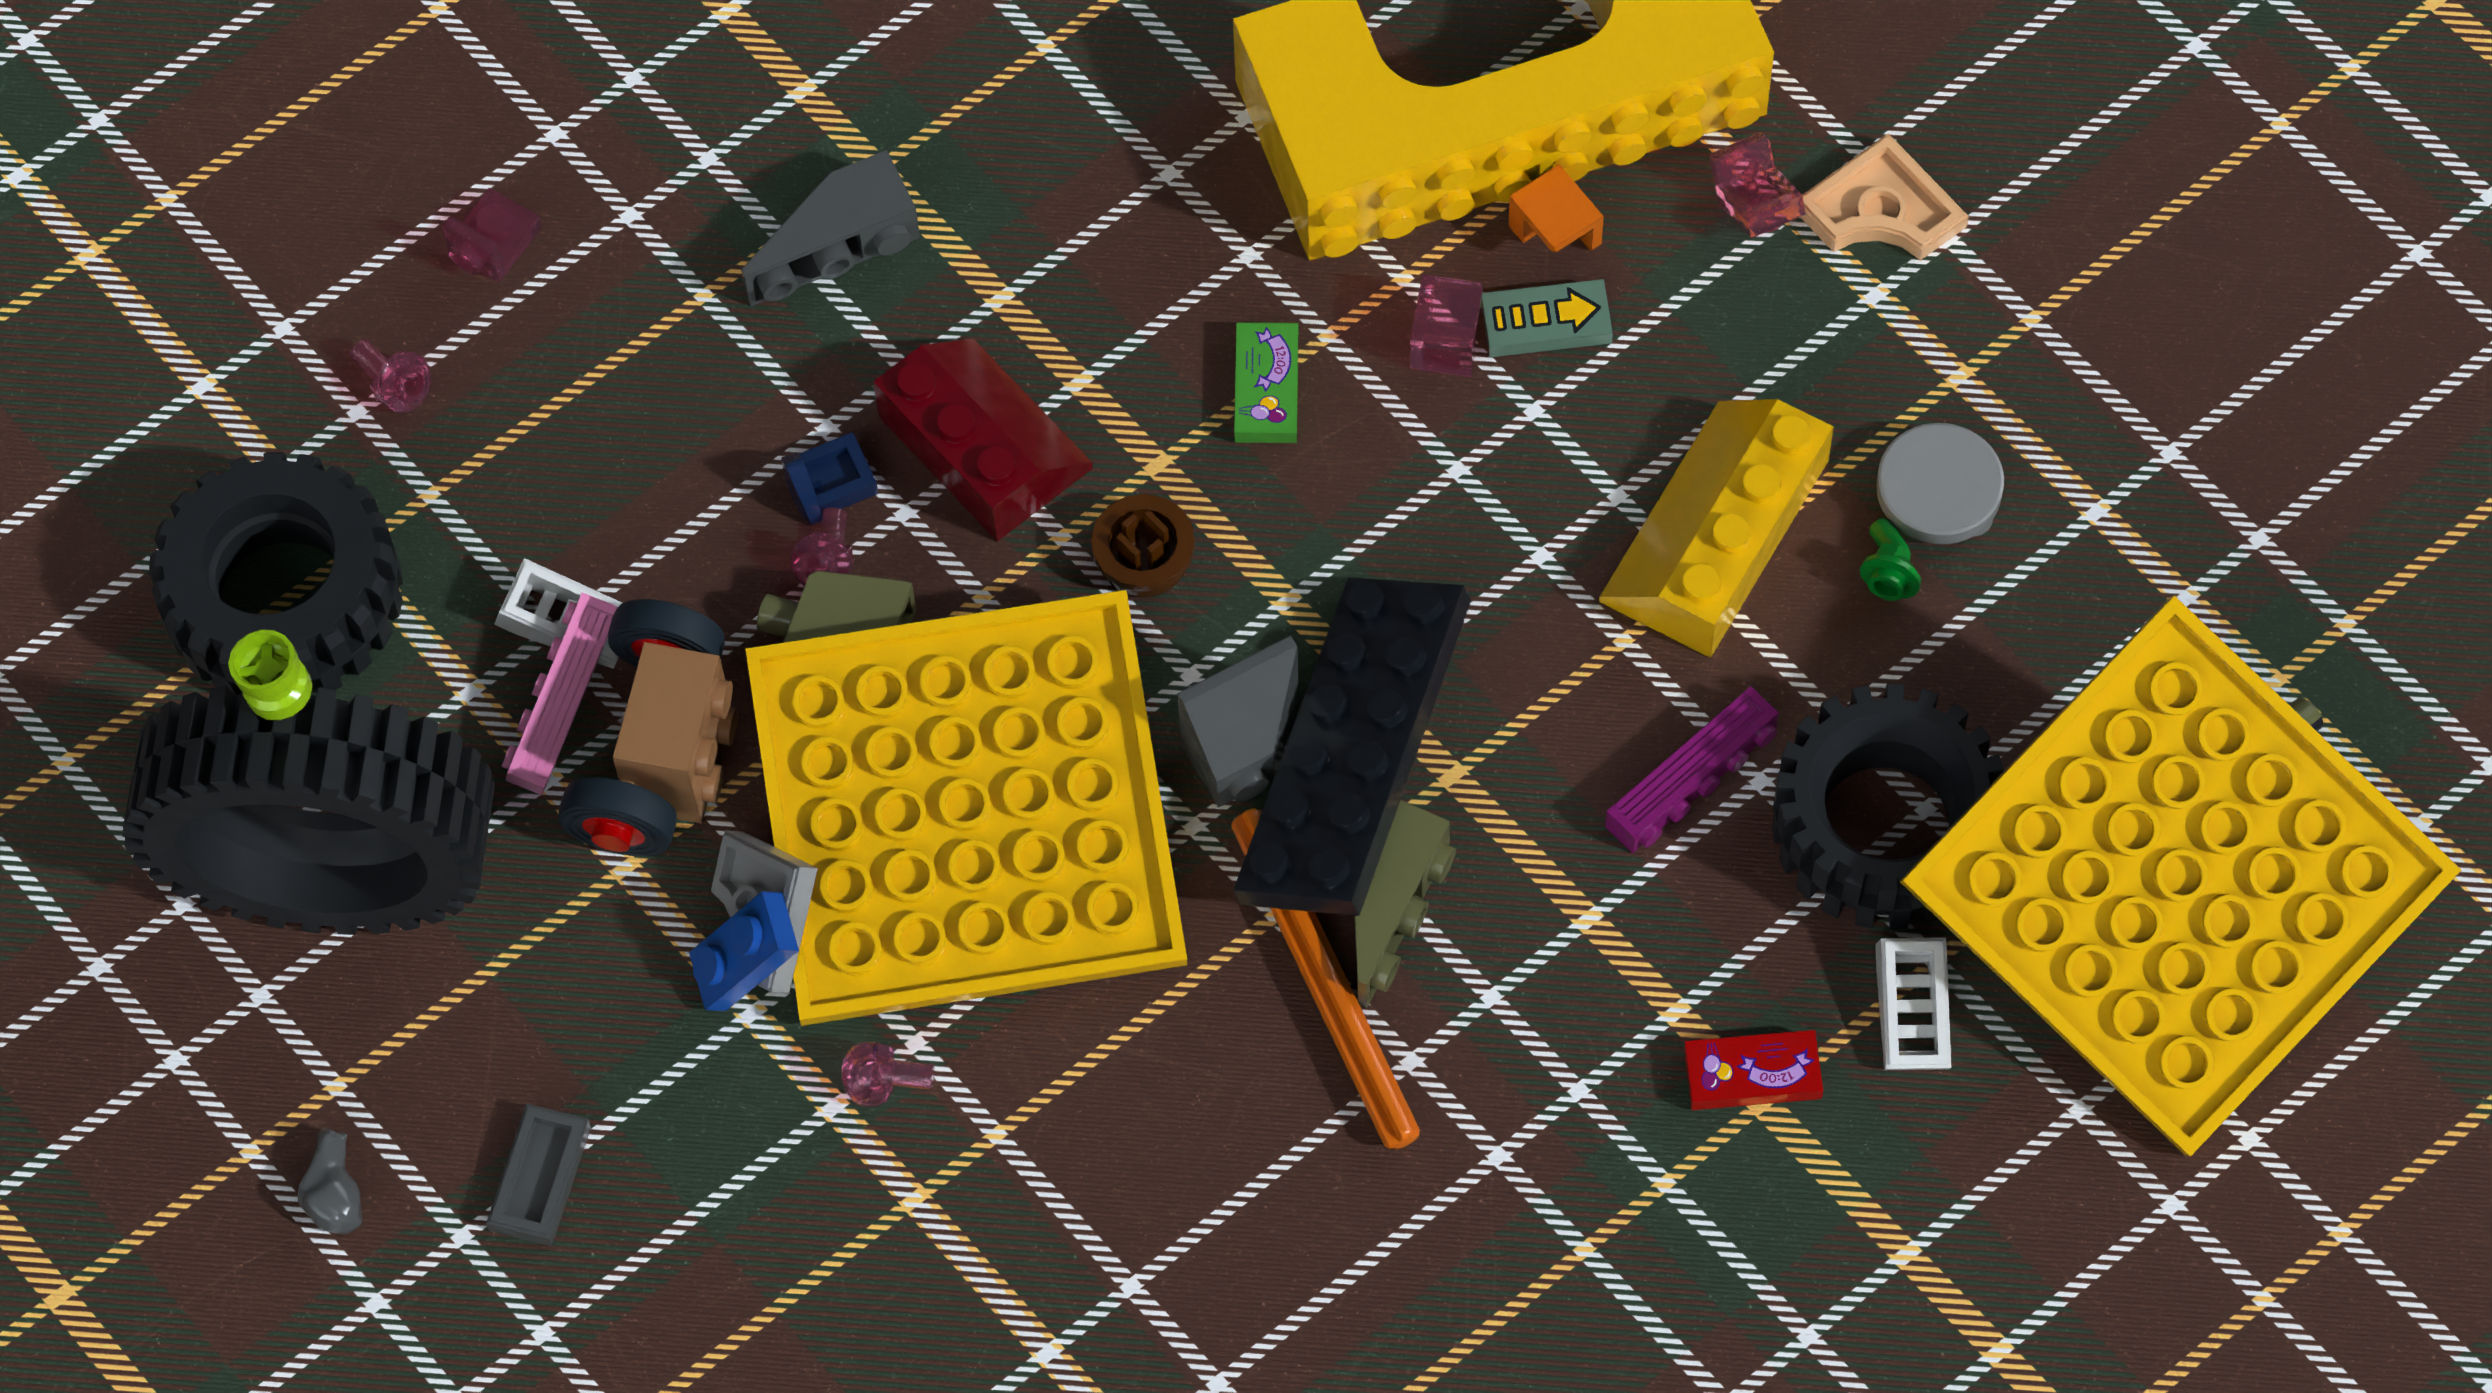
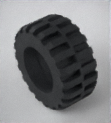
(263, 507)

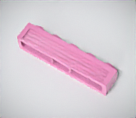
(559, 693)

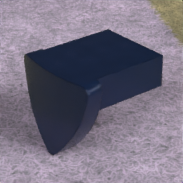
(828, 477)

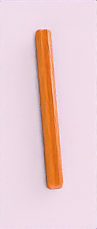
(1341, 1013)

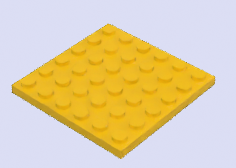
(968, 806)
(2180, 876)

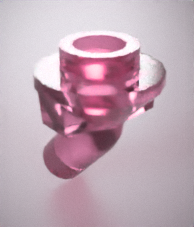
(394, 377)
(825, 549)
(872, 1073)

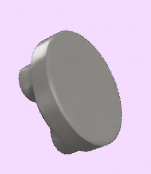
(1940, 484)

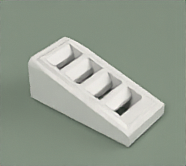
(552, 586)
(1913, 950)

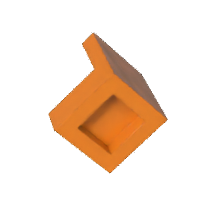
(1555, 212)

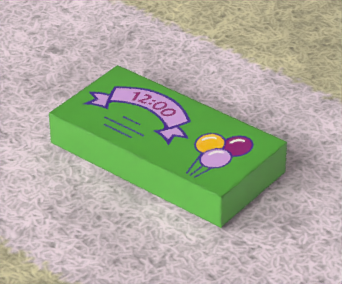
(1266, 383)

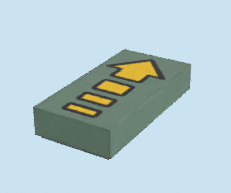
(1546, 318)

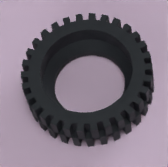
(216, 823)

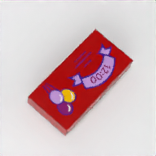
(1753, 1070)

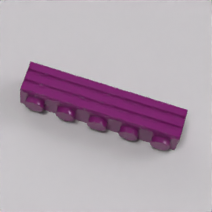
(1692, 771)

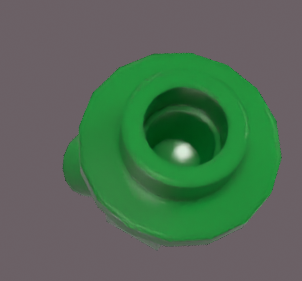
(1889, 571)

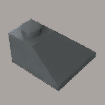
(1240, 722)

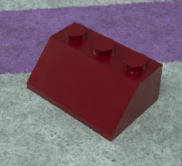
(978, 433)

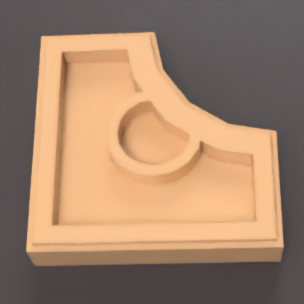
(1885, 200)

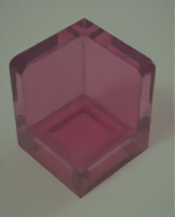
(1445, 325)

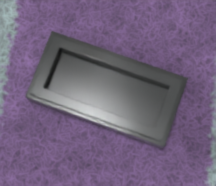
(538, 1175)

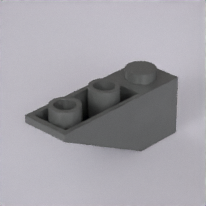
(842, 222)

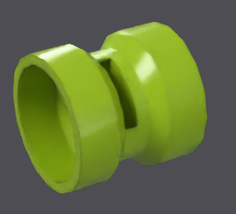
(270, 674)

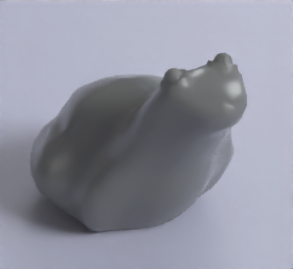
(328, 1190)

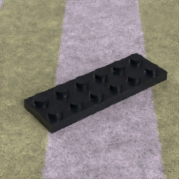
(1352, 746)

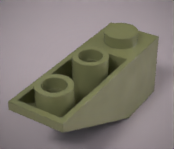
(1394, 906)

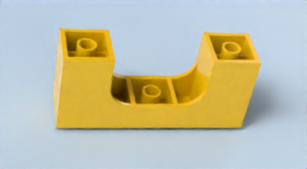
(1382, 155)

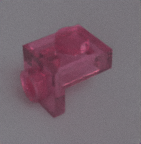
(1753, 187)

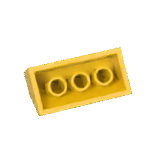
(1720, 520)

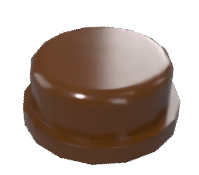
(1143, 544)

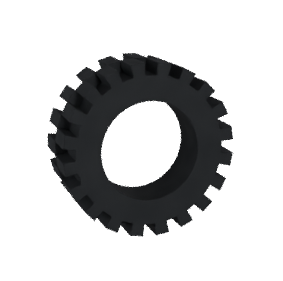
(1859, 738)

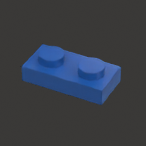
(743, 951)

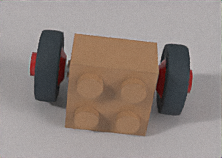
(668, 735)

